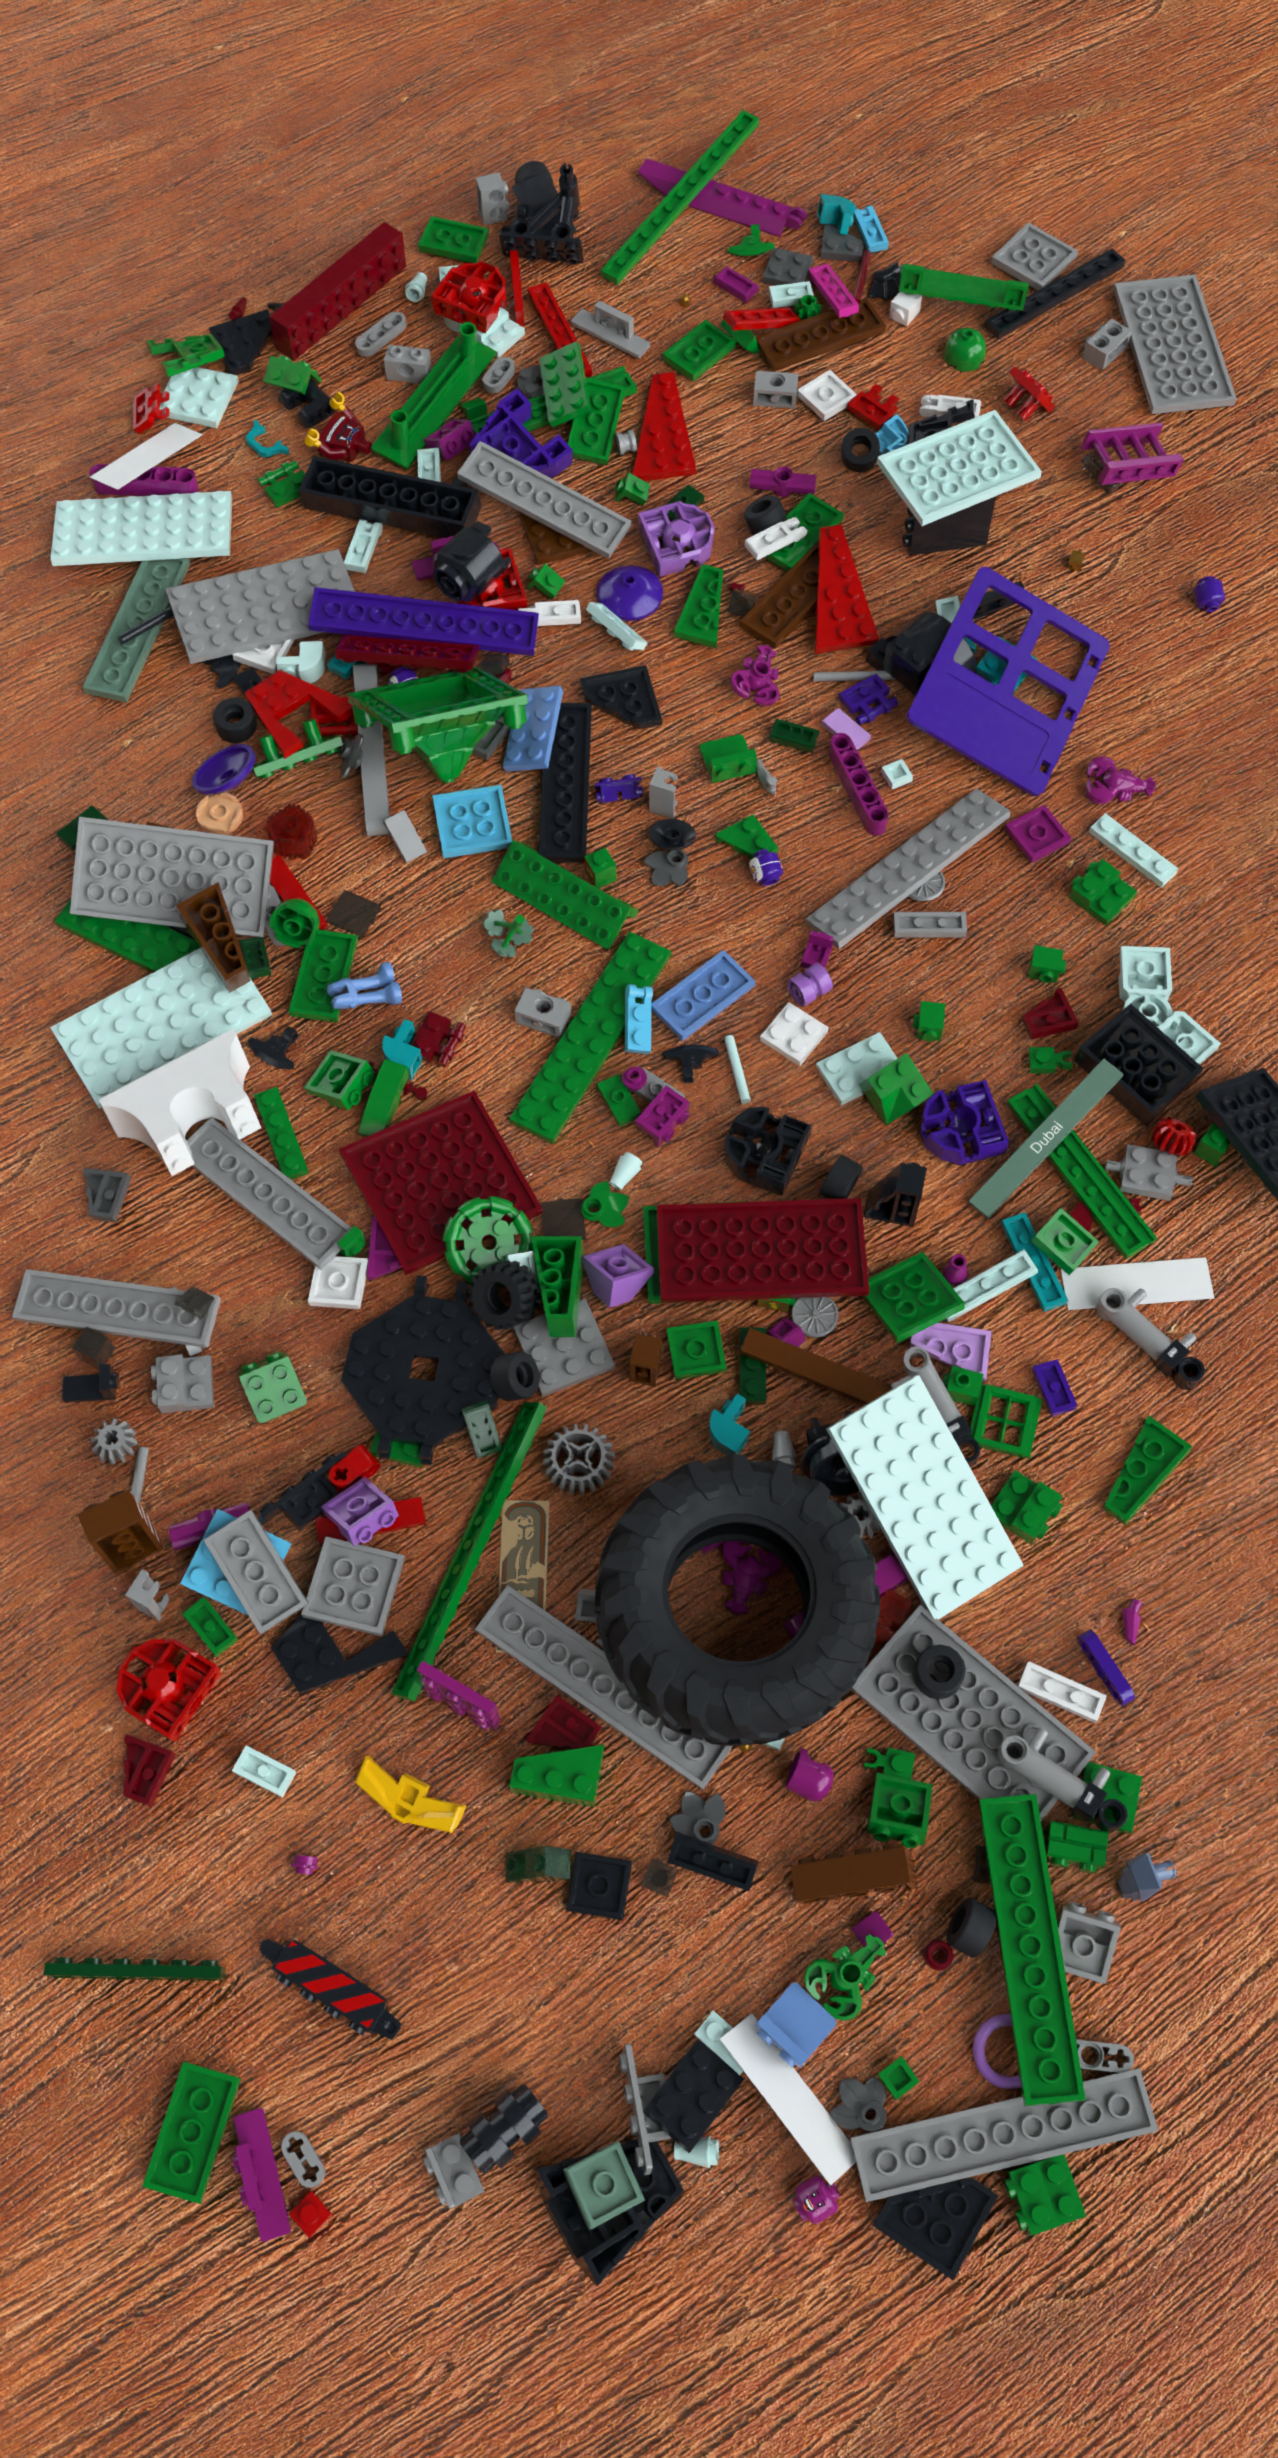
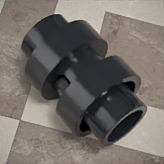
(491, 2138)

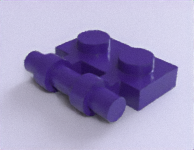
(865, 693)

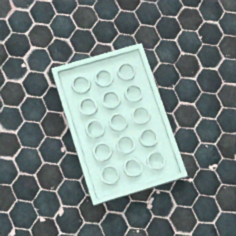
(958, 467)

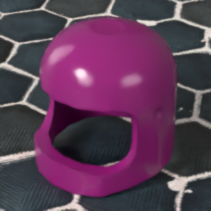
(809, 1777)

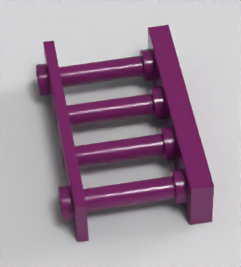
(1131, 469)

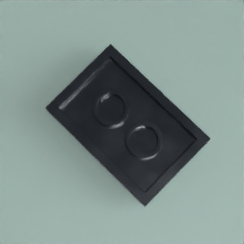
(693, 2096)

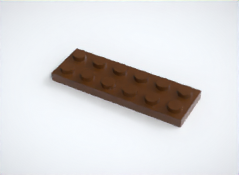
(818, 336)
(786, 602)

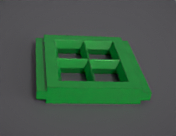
(1028, 1425)

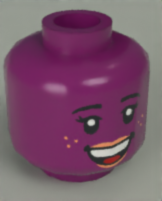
(816, 2199)

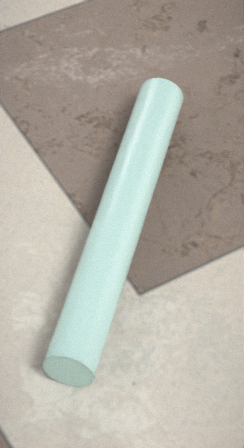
(737, 1069)

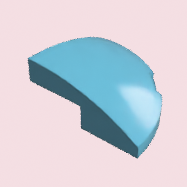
(892, 435)

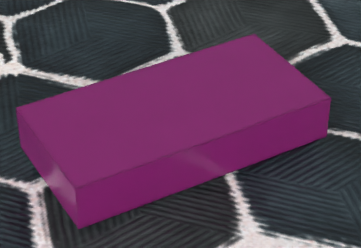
(736, 284)

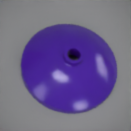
(630, 592)
(224, 770)

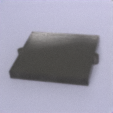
(353, 913)
(563, 1218)

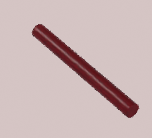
(862, 276)

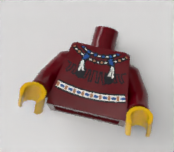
(342, 435)

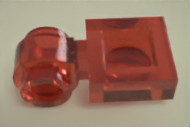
(892, 1611)

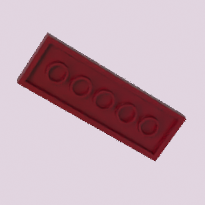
(407, 652)

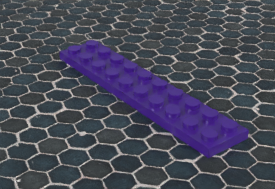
(423, 620)

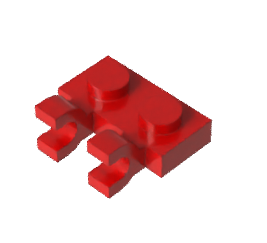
(147, 408)
(870, 410)

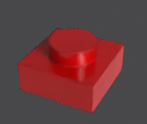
(310, 2214)

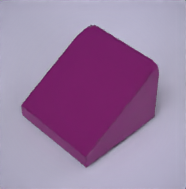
(787, 1332)
(872, 1925)

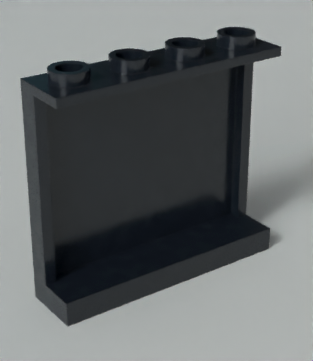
(956, 531)

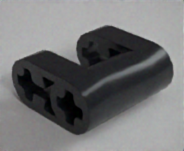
(315, 411)

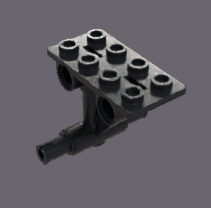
(553, 244)

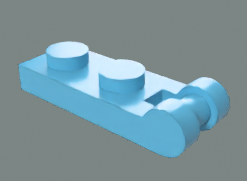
(870, 229)
(638, 1019)

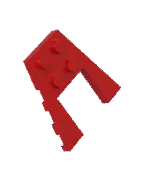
(282, 695)

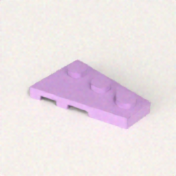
(956, 1346)

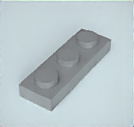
(930, 924)

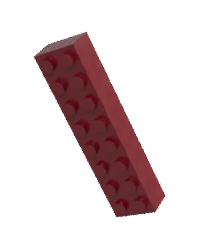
(338, 291)

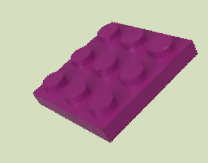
(459, 1697)

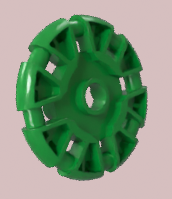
(481, 1226)

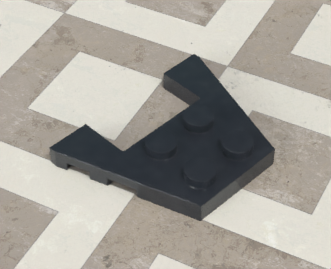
(937, 424)

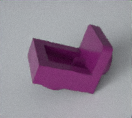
(817, 949)

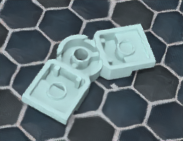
(501, 334)
(1147, 985)

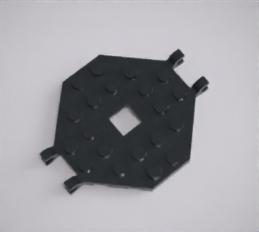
(418, 1409)

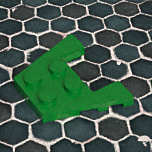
(191, 352)

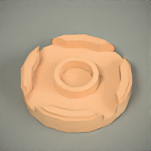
(219, 813)

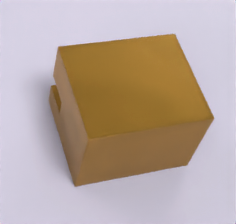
(1076, 560)

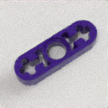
(1106, 1667)

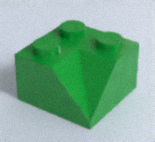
(896, 1089)

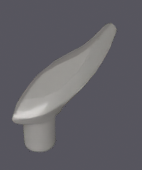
(766, 778)

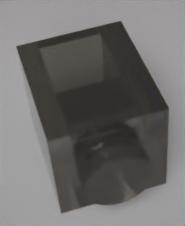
(93, 1348)

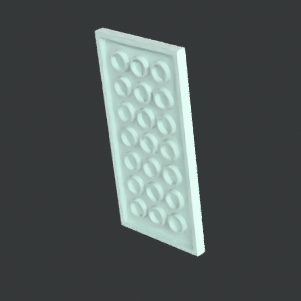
(142, 528)
(155, 1023)
(925, 1497)

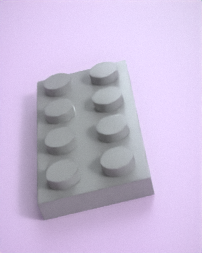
(256, 1572)

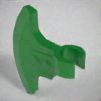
(751, 244)

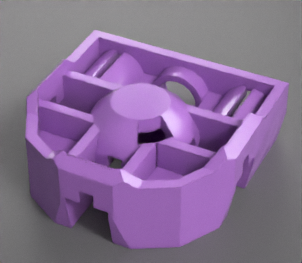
(689, 527)

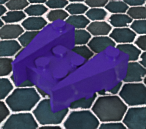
(509, 436)

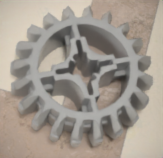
(586, 1451)

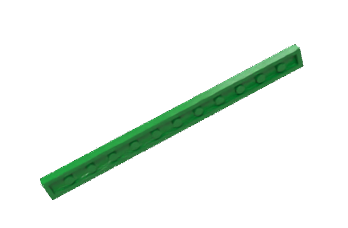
(679, 197)
(469, 1549)

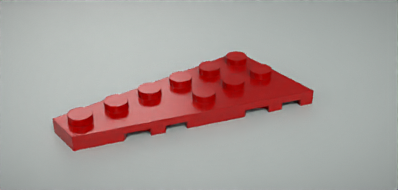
(664, 438)
(840, 602)

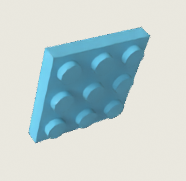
(472, 821)
(205, 1574)

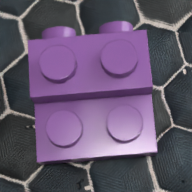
(360, 1511)

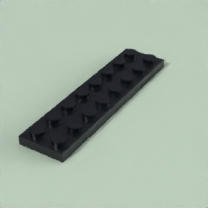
(567, 787)

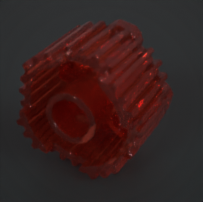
(292, 832)

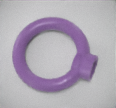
(979, 2053)

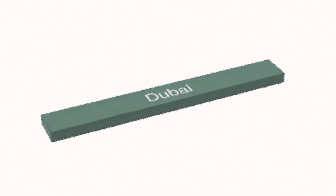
(1045, 1138)

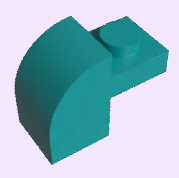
(836, 211)
(399, 1048)
(724, 1431)

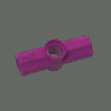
(782, 481)
(193, 1531)

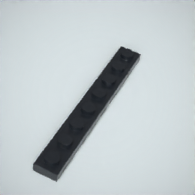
(1056, 293)

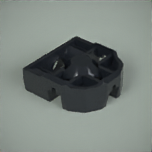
(771, 1174)

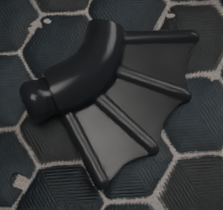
(886, 282)

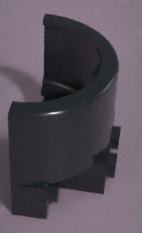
(913, 648)

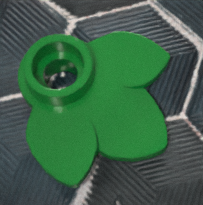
(608, 1205)

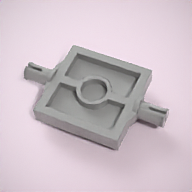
(1148, 1172)

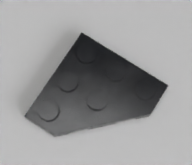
(243, 340)
(625, 695)
(938, 2222)

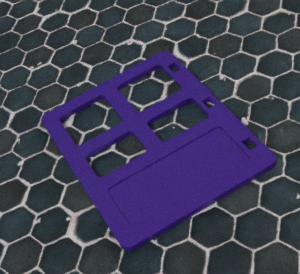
(986, 718)

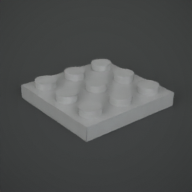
(1034, 256)
(565, 1359)
(353, 1586)

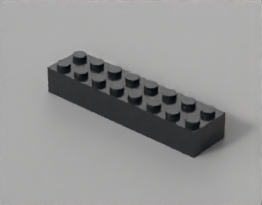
(388, 498)

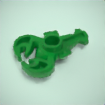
(845, 1976)

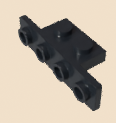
(304, 1501)

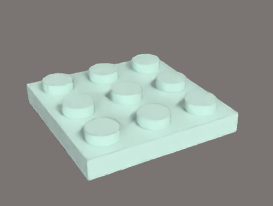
(200, 396)

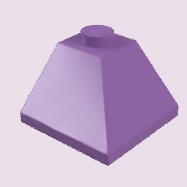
(616, 1274)

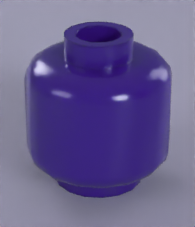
(1209, 594)

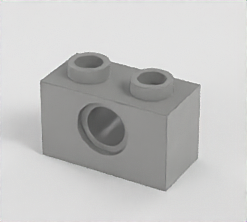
(407, 364)
(775, 389)
(551, 1022)

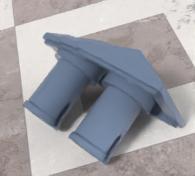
(1143, 1878)

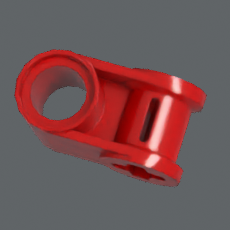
(354, 1467)

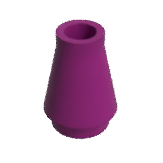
(955, 1270)

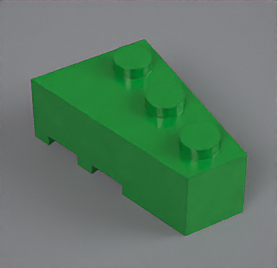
(560, 1776)

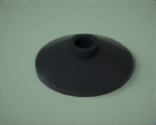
(672, 834)

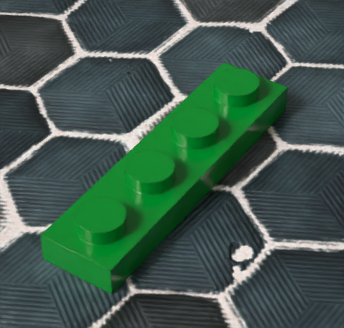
(281, 1133)

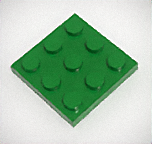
(912, 1297)

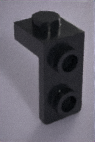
(91, 1387)

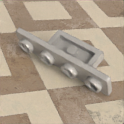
(611, 327)
(639, 2094)

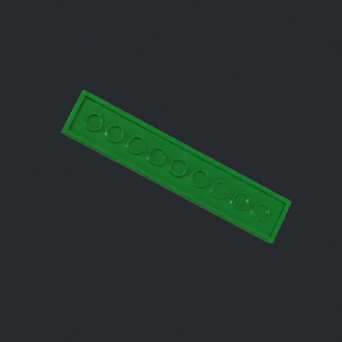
(588, 1039)
(1031, 1951)

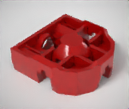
(459, 292)
(511, 598)
(161, 1691)

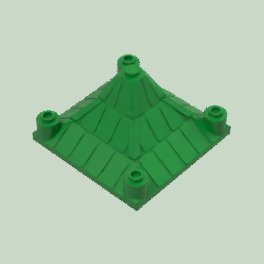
(441, 715)

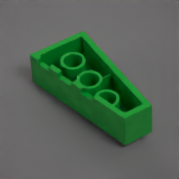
(560, 1280)

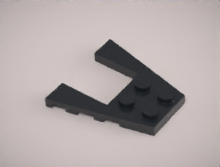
(315, 1660)

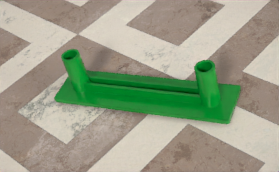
(434, 398)

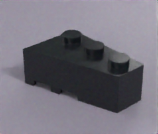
(897, 1195)

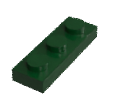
(752, 1374)

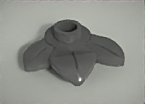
(351, 754)
(665, 869)
(698, 1815)
(857, 2102)

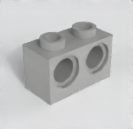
(491, 198)
(1106, 344)

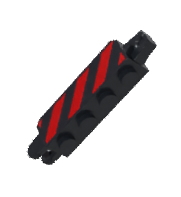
(331, 1986)

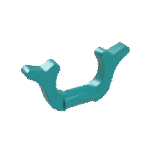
(262, 451)

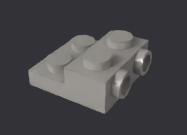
(183, 1383)
(1087, 1941)

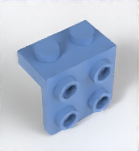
(795, 2025)

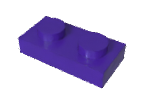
(1054, 1388)

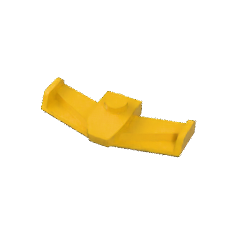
(407, 1798)

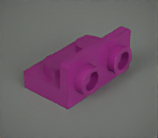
(451, 438)
(664, 1115)

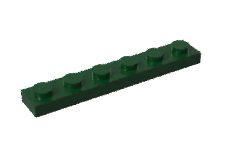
(123, 1969)

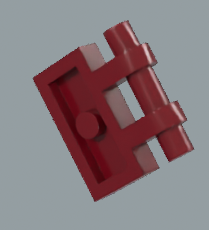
(432, 1034)

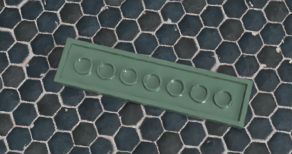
(120, 665)

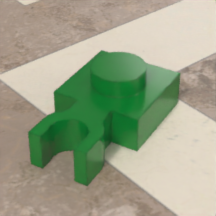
(1045, 1061)
(894, 1763)

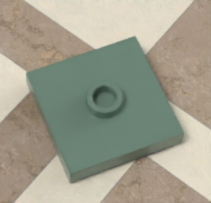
(603, 2185)

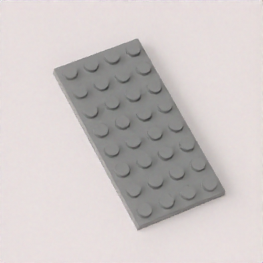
(1174, 344)
(253, 605)
(148, 870)
(970, 1725)

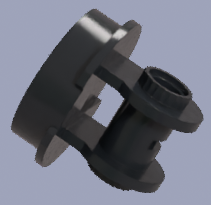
(823, 1461)

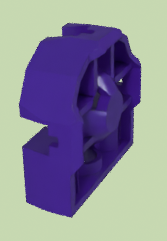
(949, 1141)

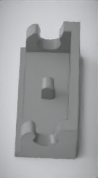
(661, 794)
(142, 1594)

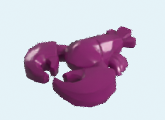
(757, 677)
(1117, 782)
(746, 1573)

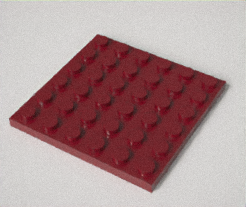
(430, 1167)

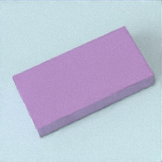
(841, 723)

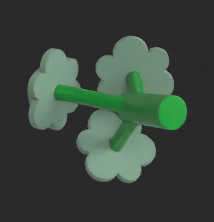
(519, 932)

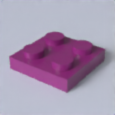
(1037, 833)

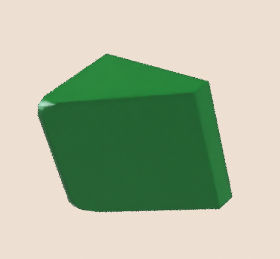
(474, 408)

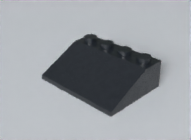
(1151, 1063)

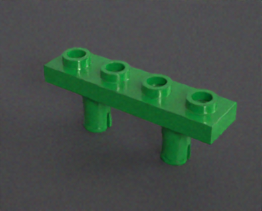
(308, 753)

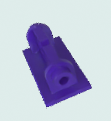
(627, 786)

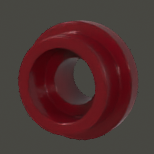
(947, 1953)

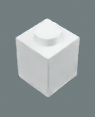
(905, 307)

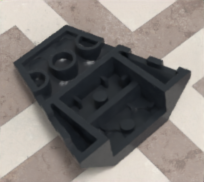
(607, 2244)

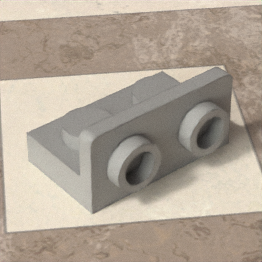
(453, 2171)

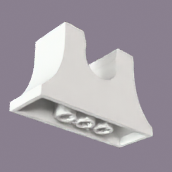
(181, 1093)

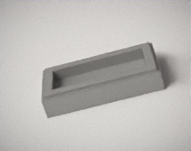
(405, 836)

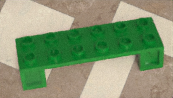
(962, 287)
(562, 894)

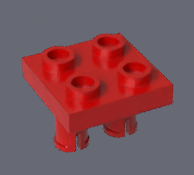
(1037, 394)

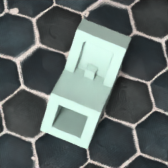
(308, 665)

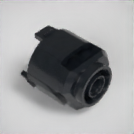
(468, 563)

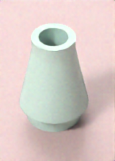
(416, 287)
(625, 1170)
(703, 2154)

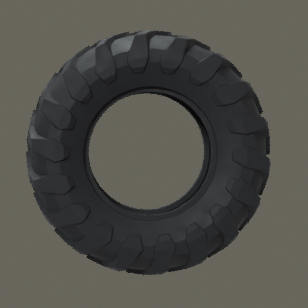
(754, 1505)

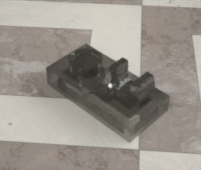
(1095, 466)

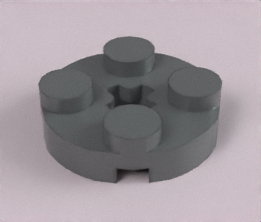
(528, 380)

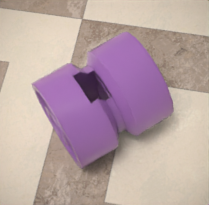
(813, 983)

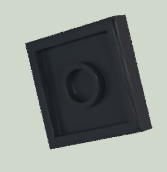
(599, 1886)

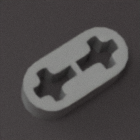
(297, 2164)

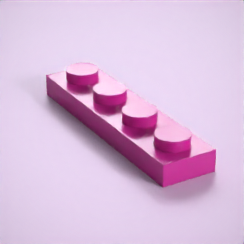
(833, 290)

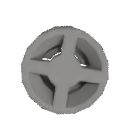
(625, 442)

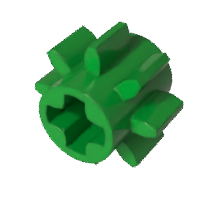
(807, 307)

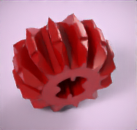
(1173, 1136)

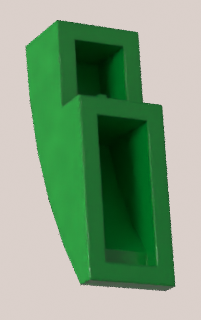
(384, 1098)

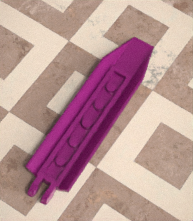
(728, 201)

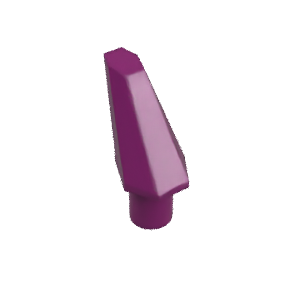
(1131, 1620)

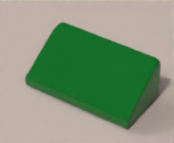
(743, 337)

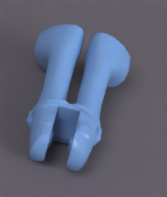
(346, 989)

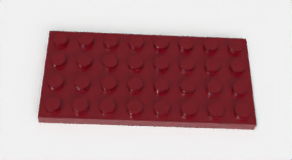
(762, 1250)

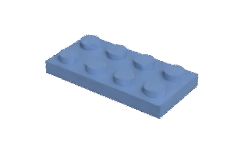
(532, 744)
(703, 995)

